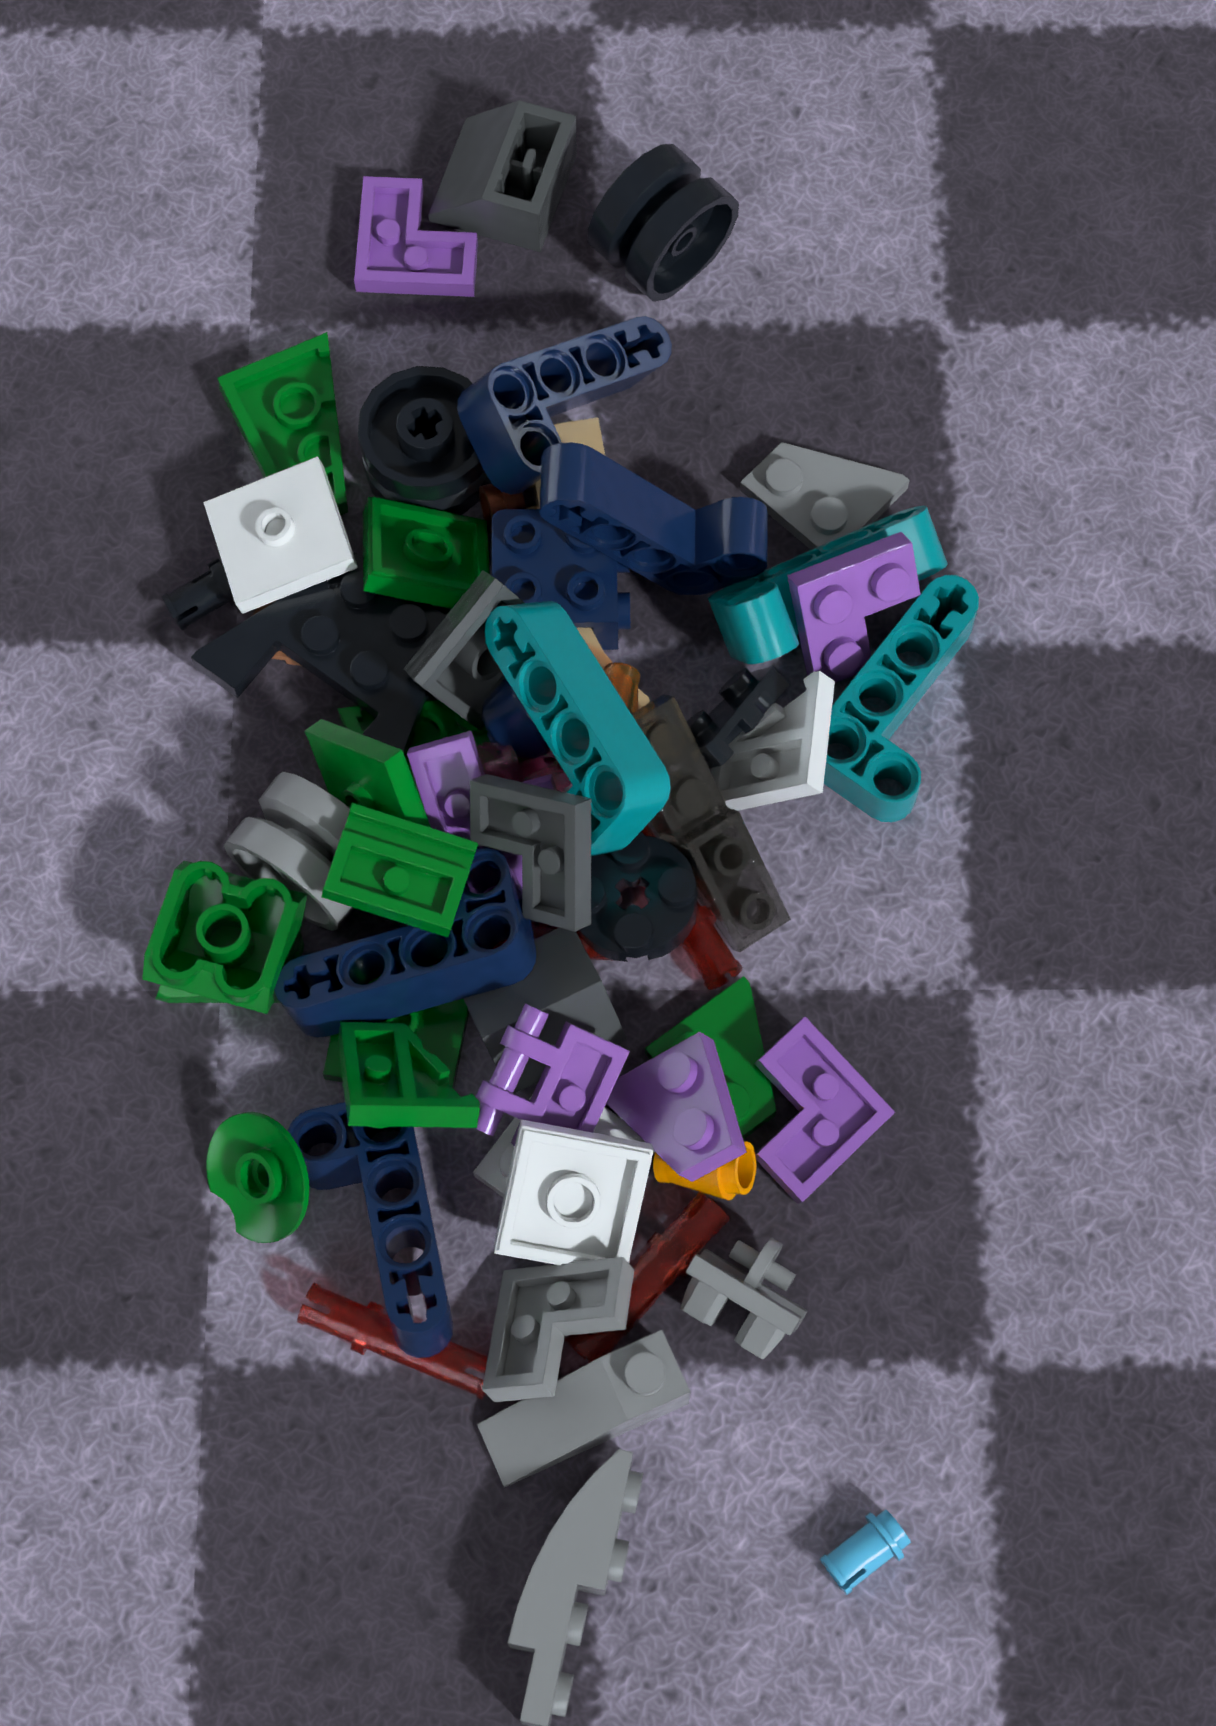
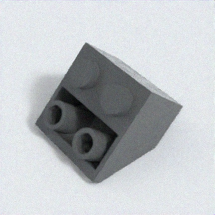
(508, 174)

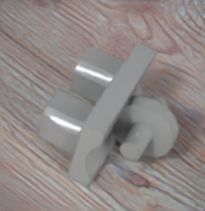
(718, 1280)

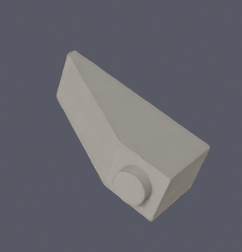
(587, 1409)

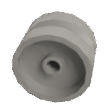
(294, 843)

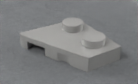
(820, 493)

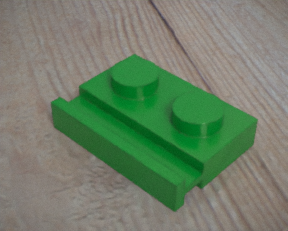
(399, 870)

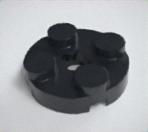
(669, 893)

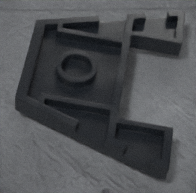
(344, 638)

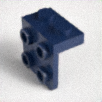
(550, 565)

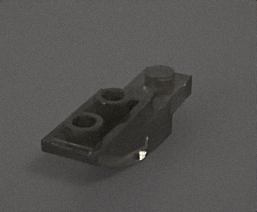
(709, 833)

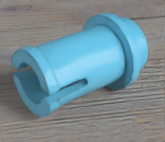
(866, 1551)

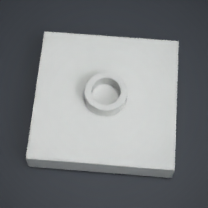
(280, 535)
(571, 1195)

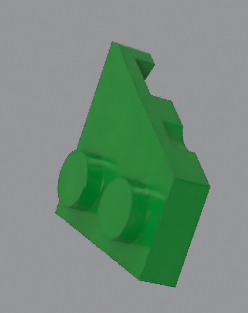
(734, 1027)
(396, 1081)

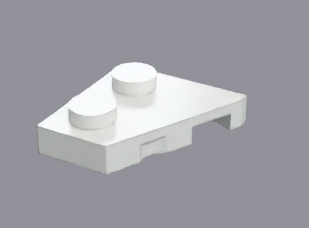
(782, 753)

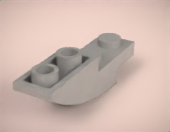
(576, 1557)

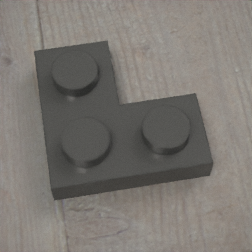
(551, 836)

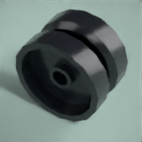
(662, 221)
(416, 442)

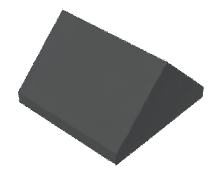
(455, 658)
(560, 985)

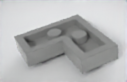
(542, 1308)

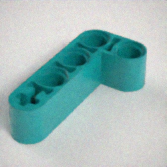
(759, 612)
(902, 688)
(580, 719)

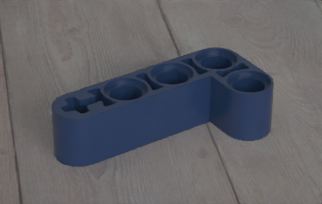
(513, 402)
(648, 527)
(334, 985)
(393, 1224)

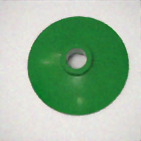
(259, 1176)

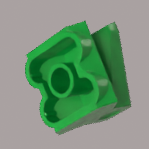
(223, 937)

